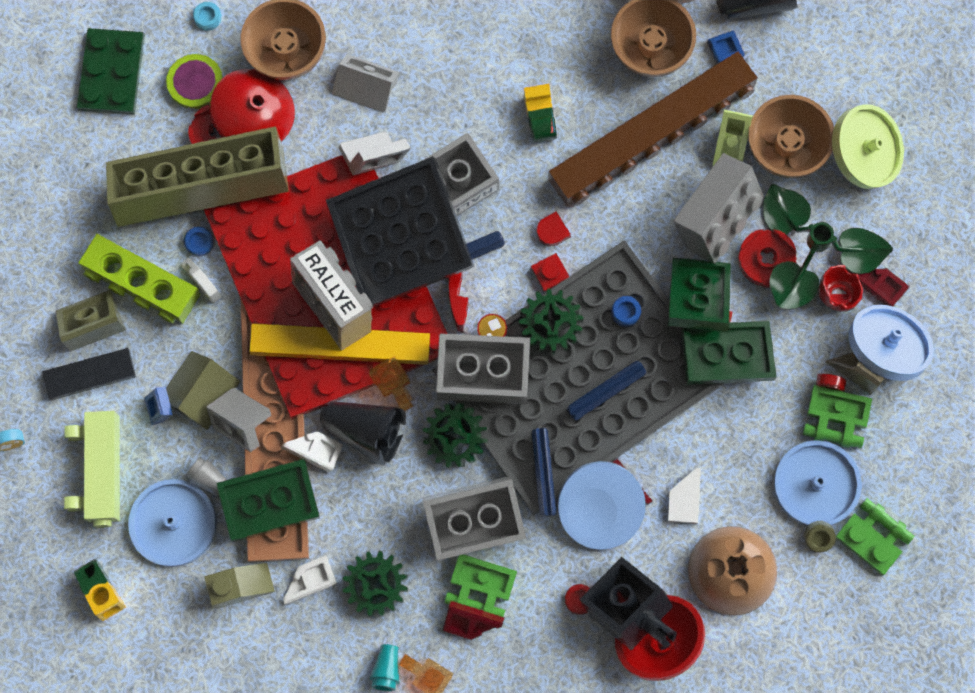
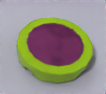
(193, 80)

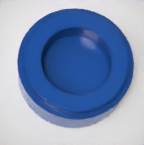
(198, 241)
(626, 311)

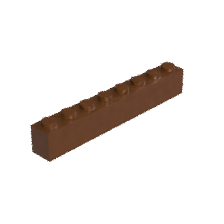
(652, 129)

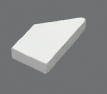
(201, 280)
(315, 449)
(684, 499)
(310, 579)

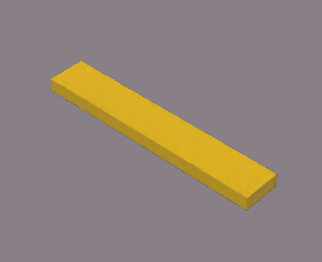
(318, 344)

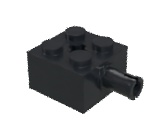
(629, 605)

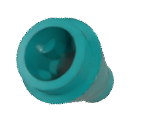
(386, 669)

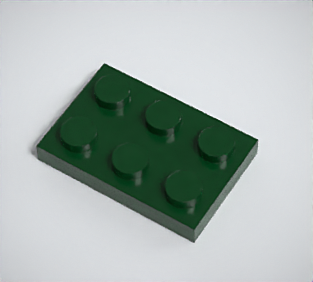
(111, 71)
(699, 294)
(730, 356)
(268, 500)

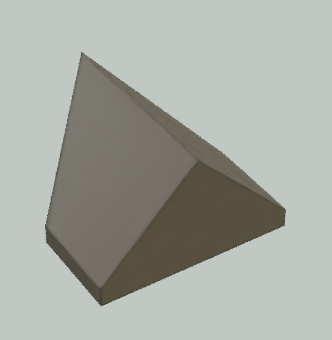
(856, 372)

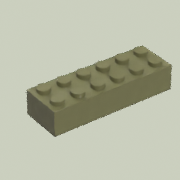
(196, 176)

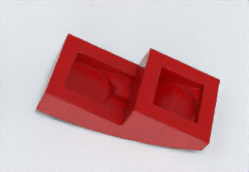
(458, 304)

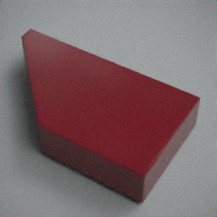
(884, 286)
(469, 621)

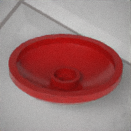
(234, 109)
(652, 663)

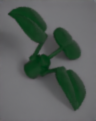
(796, 286)

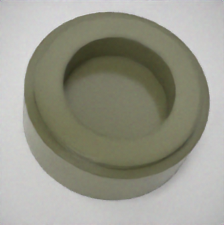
(819, 536)

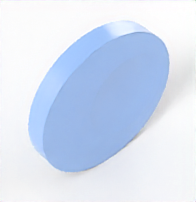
(890, 342)
(817, 483)
(601, 505)
(172, 523)

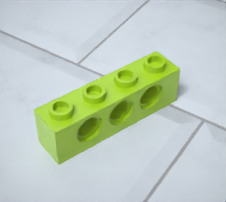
(103, 253)

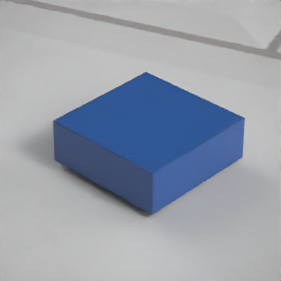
(724, 46)
(158, 405)

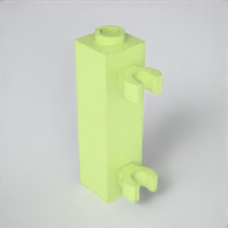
(101, 468)

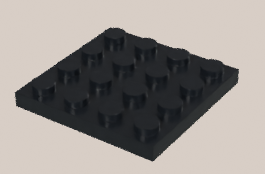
(400, 232)

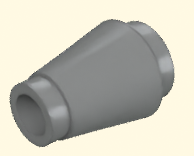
(205, 476)

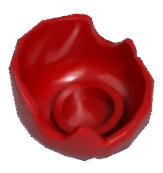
(839, 278)

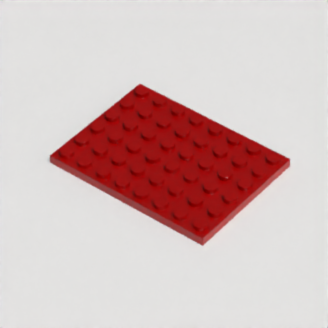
(257, 247)

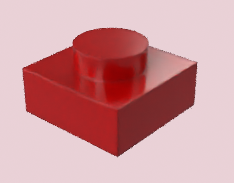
(550, 272)

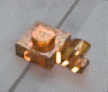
(392, 379)
(430, 676)

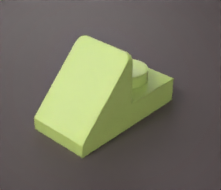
(733, 135)

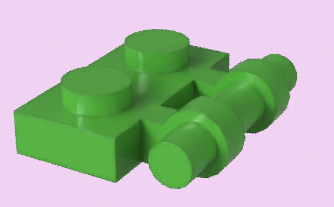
(840, 408)
(870, 544)
(483, 578)

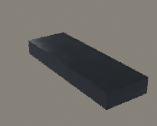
(89, 374)

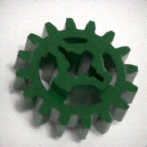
(539, 321)
(451, 446)
(367, 596)

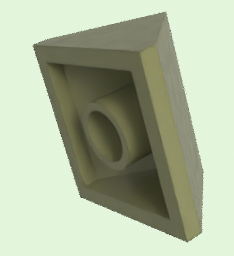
(89, 321)
(197, 386)

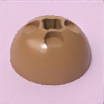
(656, 24)
(280, 26)
(792, 122)
(721, 582)

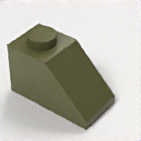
(239, 584)

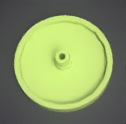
(867, 146)

